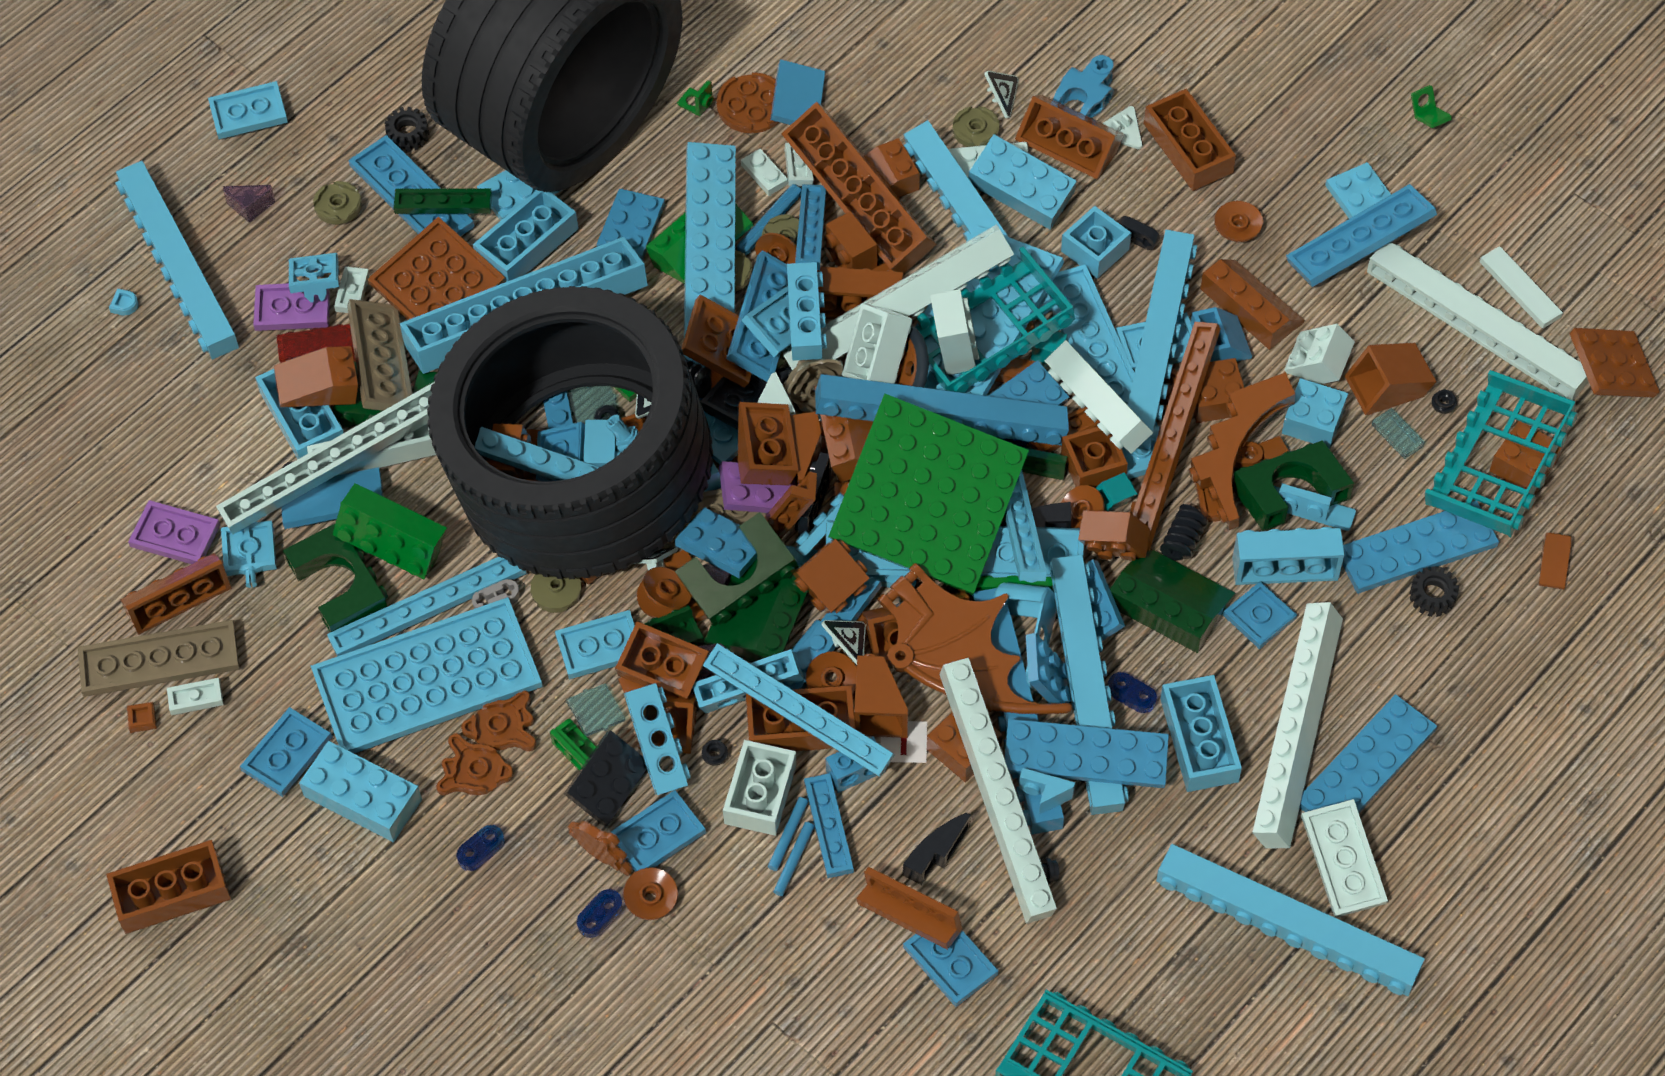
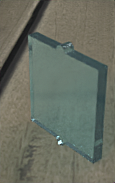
(588, 399)
(595, 710)

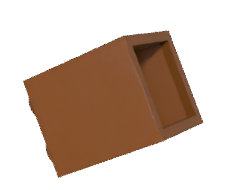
(1389, 376)
(878, 701)

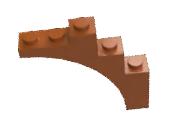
(1247, 410)

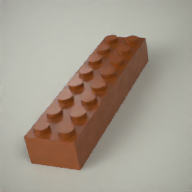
(858, 188)

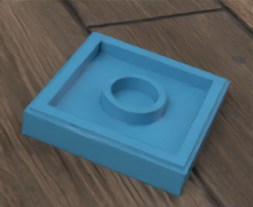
(1259, 615)

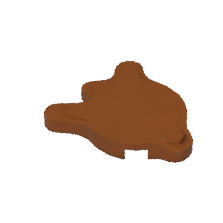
(502, 724)
(473, 769)
(600, 845)

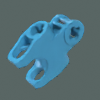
(1088, 86)

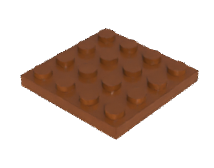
(433, 272)

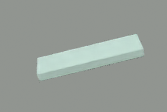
(1521, 287)

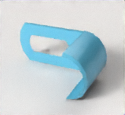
(1031, 602)

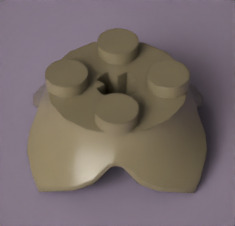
(804, 378)

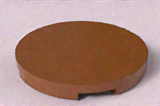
(747, 103)

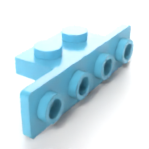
(1316, 507)

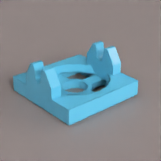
(306, 266)

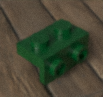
(679, 624)

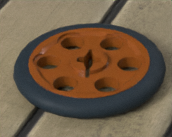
(917, 355)

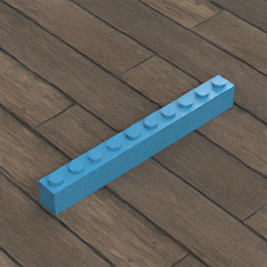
(988, 414)
(1005, 640)

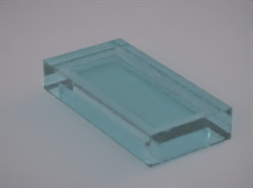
(1398, 433)

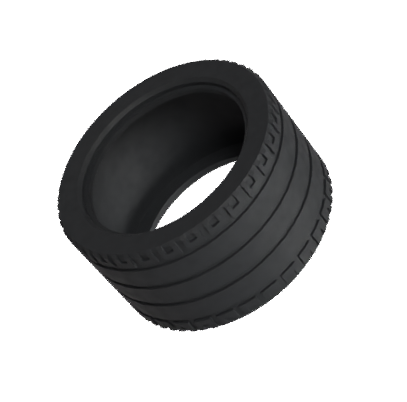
(549, 81)
(551, 346)

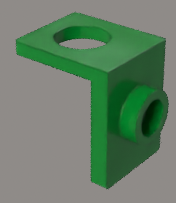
(703, 99)
(1429, 113)

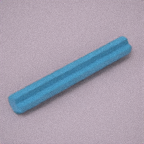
(779, 208)

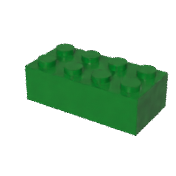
(389, 531)

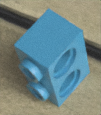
(846, 772)

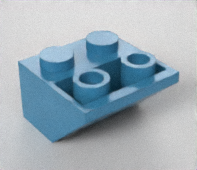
(1231, 338)

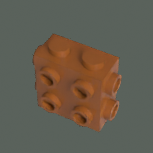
(831, 577)

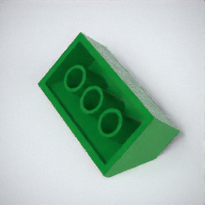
(668, 248)

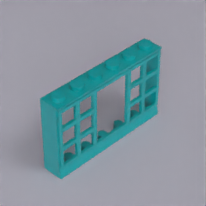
(988, 289)
(1467, 439)
(1009, 1067)

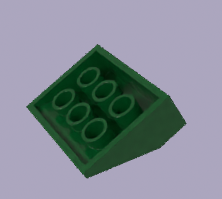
(1171, 599)
(763, 625)

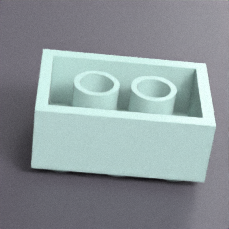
(954, 331)
(877, 344)
(759, 787)

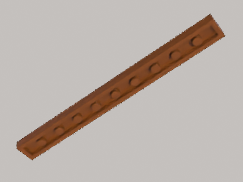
(1175, 425)

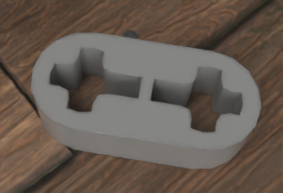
(496, 592)

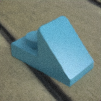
(1053, 789)

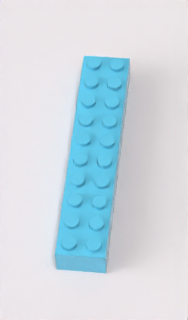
(608, 267)

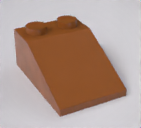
(895, 167)
(317, 378)
(808, 441)
(766, 444)
(661, 659)

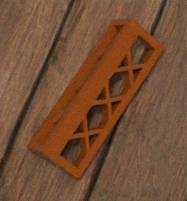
(792, 505)
(910, 908)

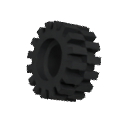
(403, 119)
(1429, 603)

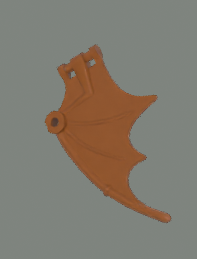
(945, 629)

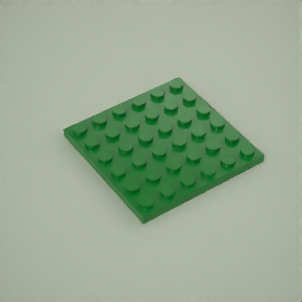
(928, 493)

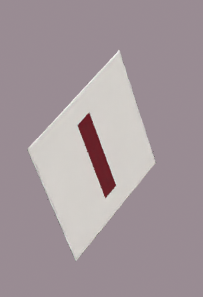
(909, 749)

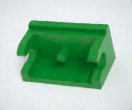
(572, 743)

